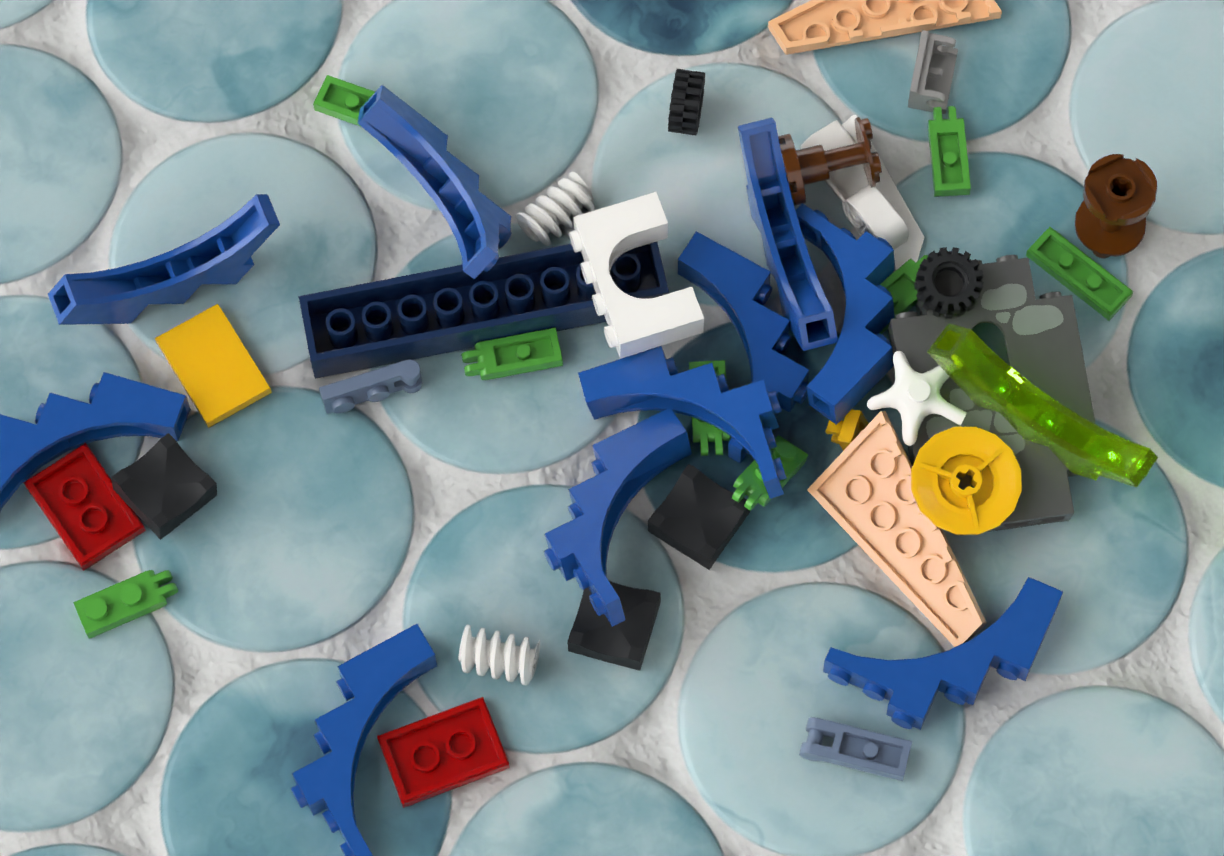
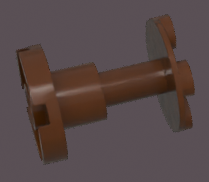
(814, 163)
(1115, 205)

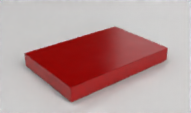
(84, 507)
(443, 752)

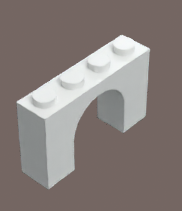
(632, 321)

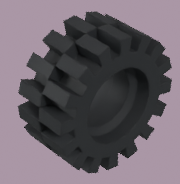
(686, 102)
(955, 262)

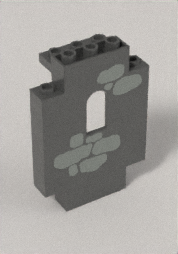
(1040, 346)

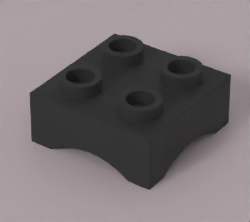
(164, 486)
(698, 517)
(623, 643)

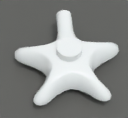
(916, 397)

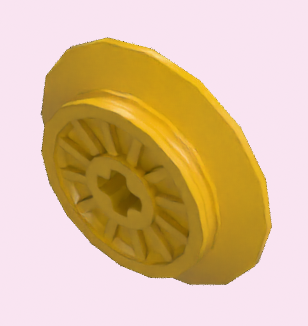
(993, 475)

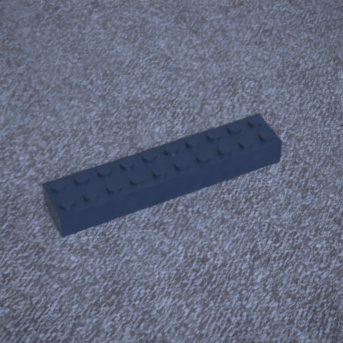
(453, 312)

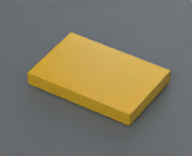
(213, 365)

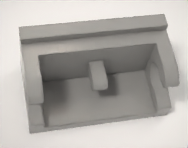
(933, 72)

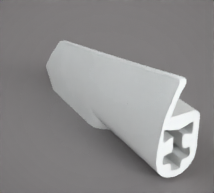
(869, 209)

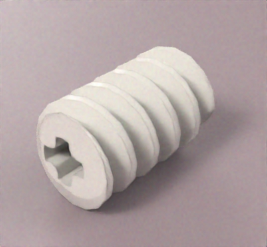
(555, 209)
(498, 656)

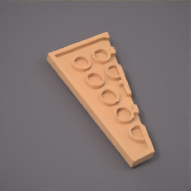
(844, 22)
(873, 502)

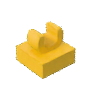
(847, 430)

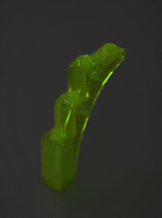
(1036, 415)

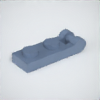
(371, 386)
(856, 748)

